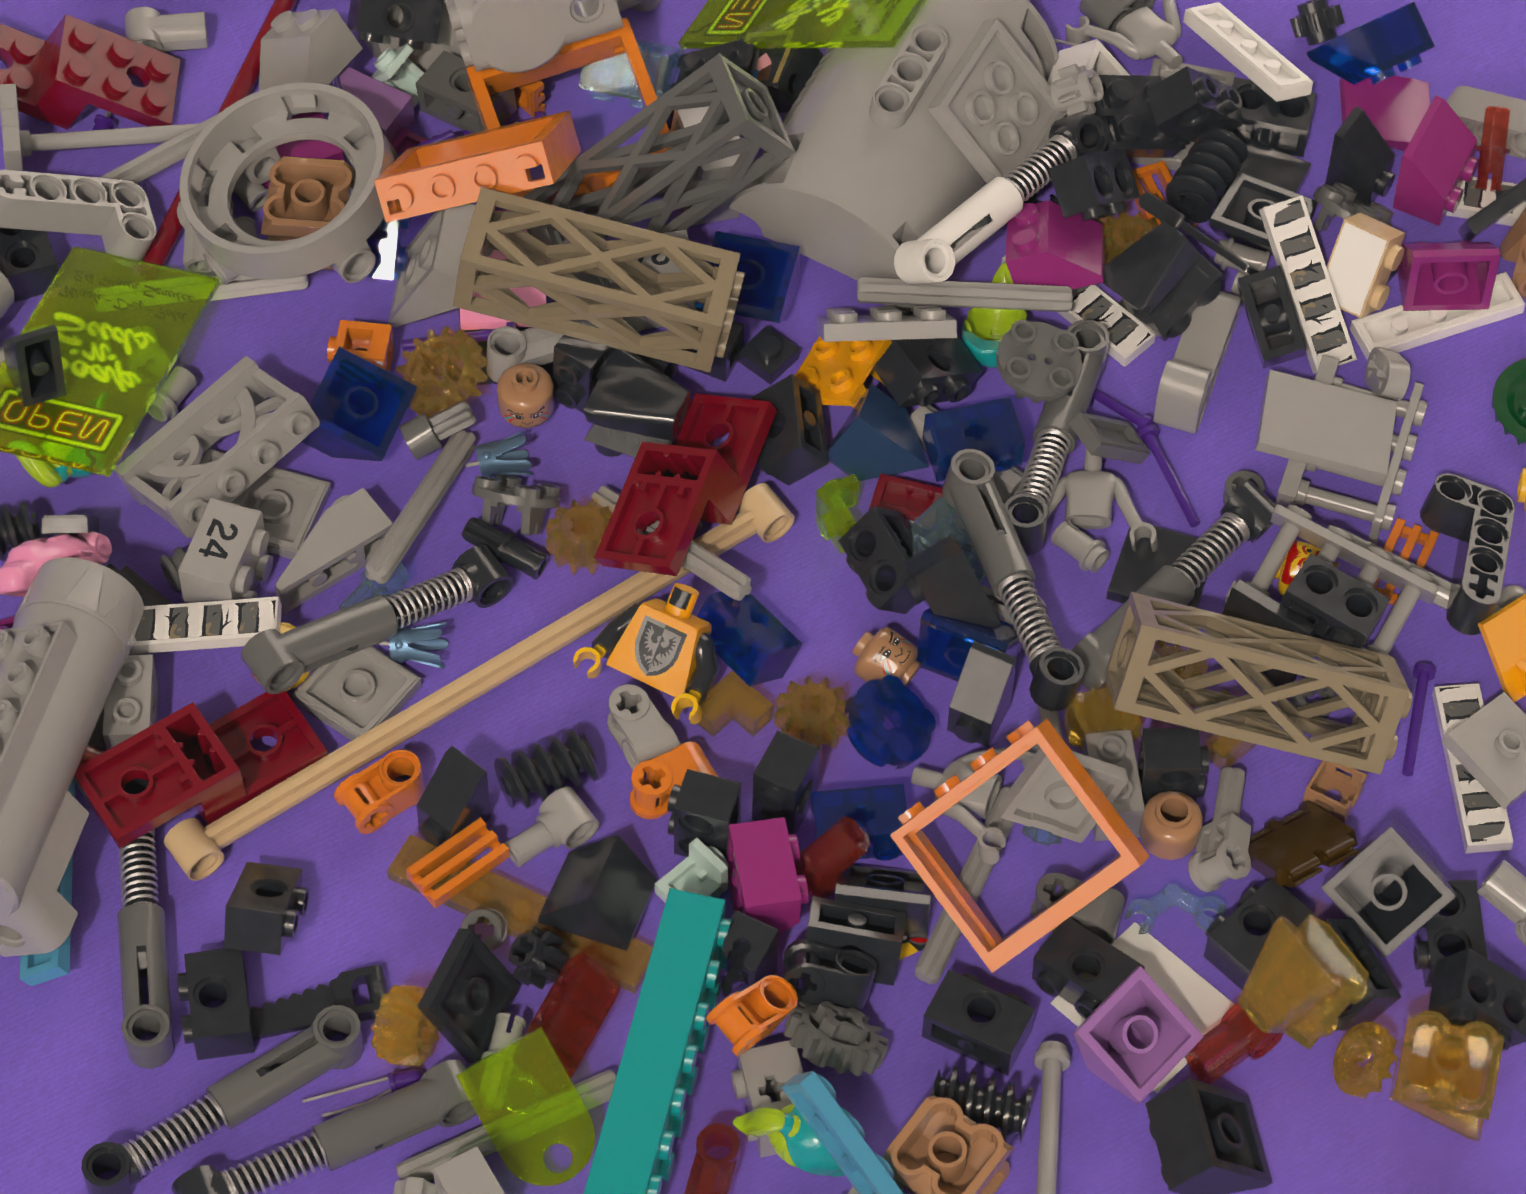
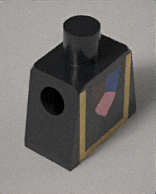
(786, 72)

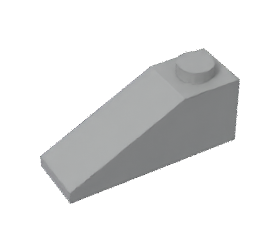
(334, 548)

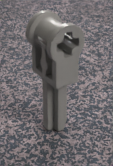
(1225, 841)

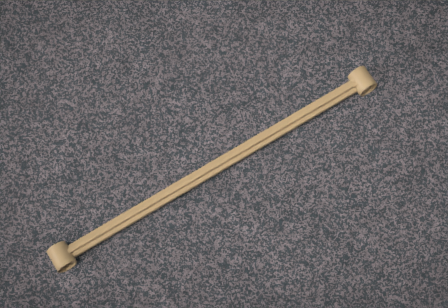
(199, 847)

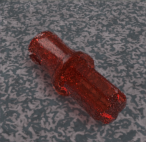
(1493, 148)

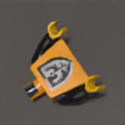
(662, 648)

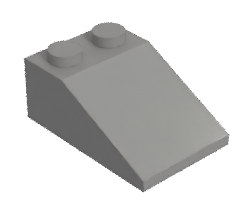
(432, 267)

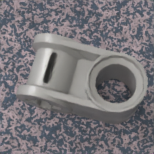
(638, 725)

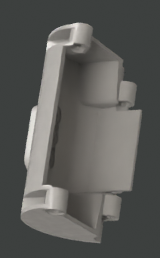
(870, 153)

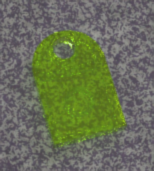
(528, 1107)

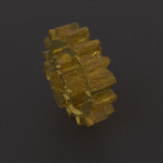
(447, 356)

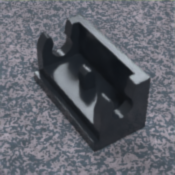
(751, 951)

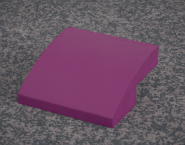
(1391, 105)

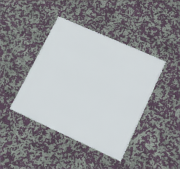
(1184, 986)

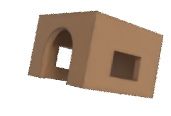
(1327, 779)

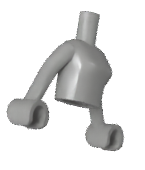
(1137, 34)
(1091, 500)
(976, 803)

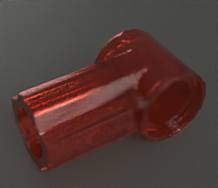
(831, 856)
(1229, 1045)
(712, 1174)

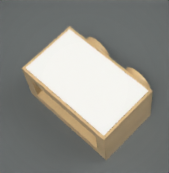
(1363, 262)

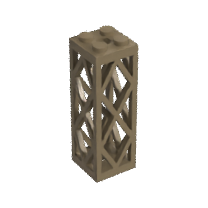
(612, 260)
(1368, 683)

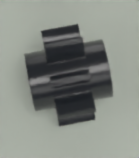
(1317, 21)
(537, 957)

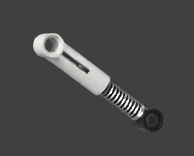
(996, 203)

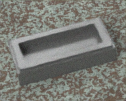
(1109, 438)

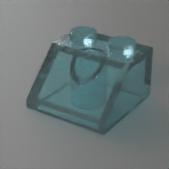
(614, 77)

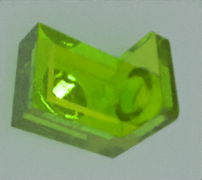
(832, 508)

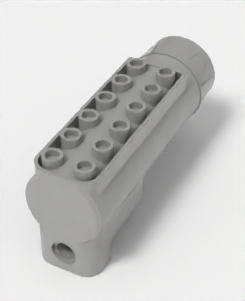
(526, 33)
(53, 687)

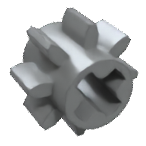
(1076, 90)

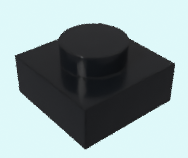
(768, 355)

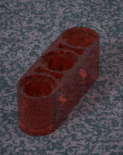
(576, 1009)

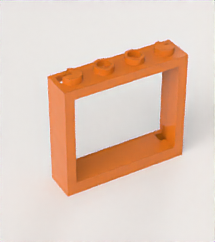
(570, 57)
(456, 168)
(951, 892)

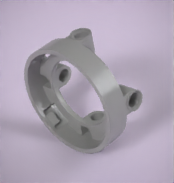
(245, 142)

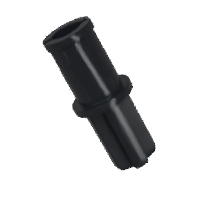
(506, 547)

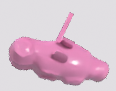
(29, 556)

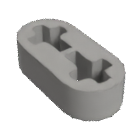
(1387, 373)

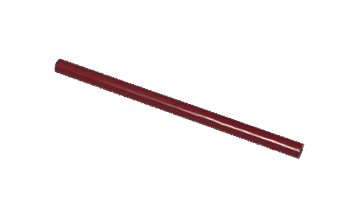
(240, 88)

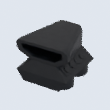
(1163, 280)
(634, 406)

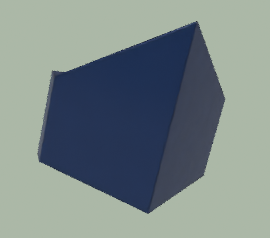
(877, 439)

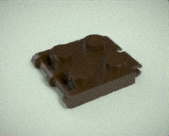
(1299, 844)

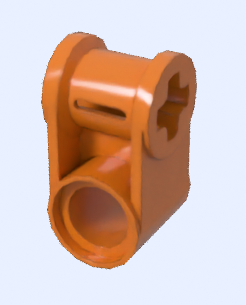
(661, 776)
(378, 793)
(754, 1012)

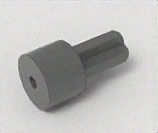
(425, 433)

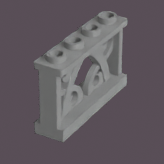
(224, 408)

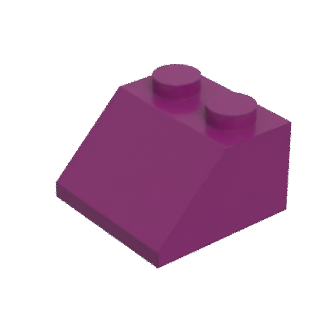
(1436, 165)
(1054, 249)
(1448, 275)
(764, 872)

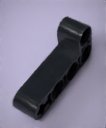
(1483, 525)

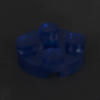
(903, 708)

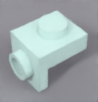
(398, 70)
(700, 873)

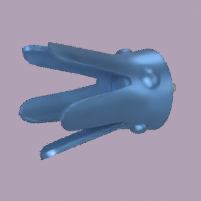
(498, 459)
(411, 643)

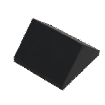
(1239, 211)
(888, 889)
(600, 893)

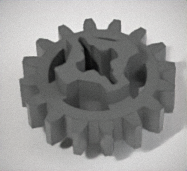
(836, 1037)

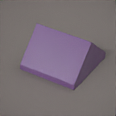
(1135, 1036)

